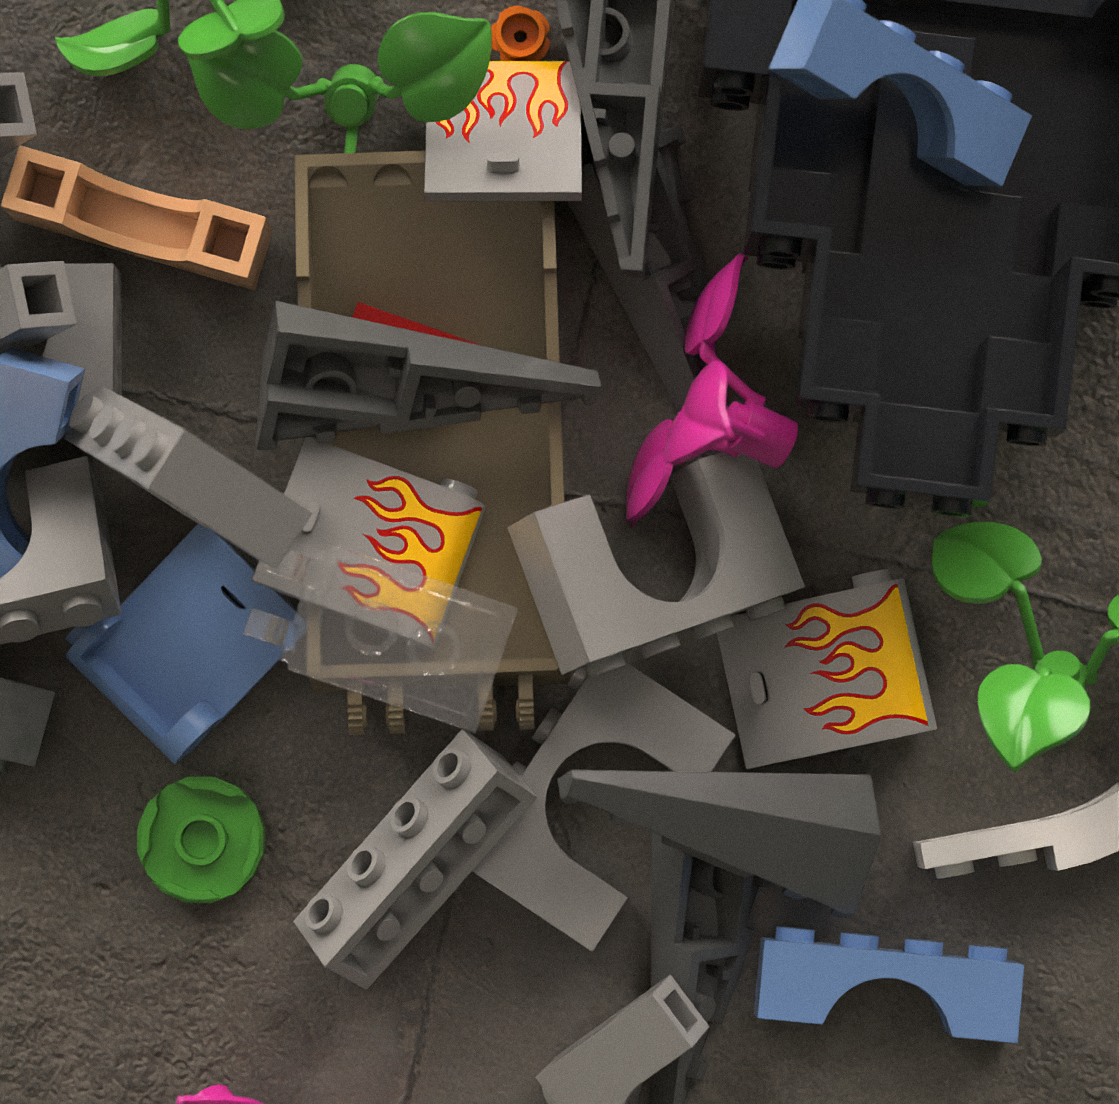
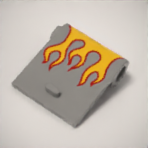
(511, 140)
(378, 515)
(834, 673)

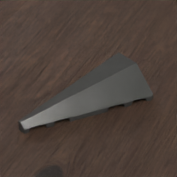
(620, 80)
(355, 374)
(787, 828)

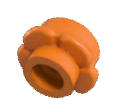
(524, 20)

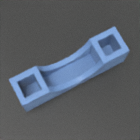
(961, 122)
(34, 412)
(972, 993)

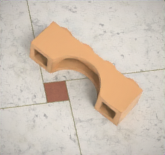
(146, 224)

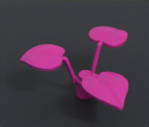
(704, 418)

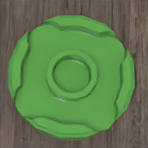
(201, 839)

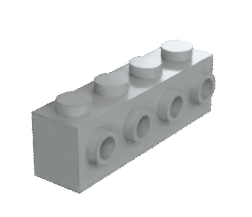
(414, 859)

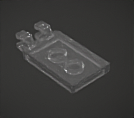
(390, 634)

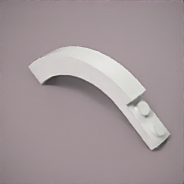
(1066, 837)

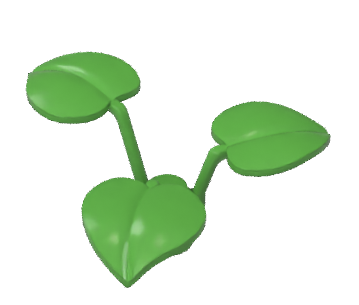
(134, 36)
(427, 57)
(1018, 706)

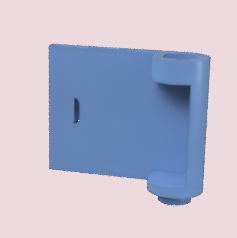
(180, 646)

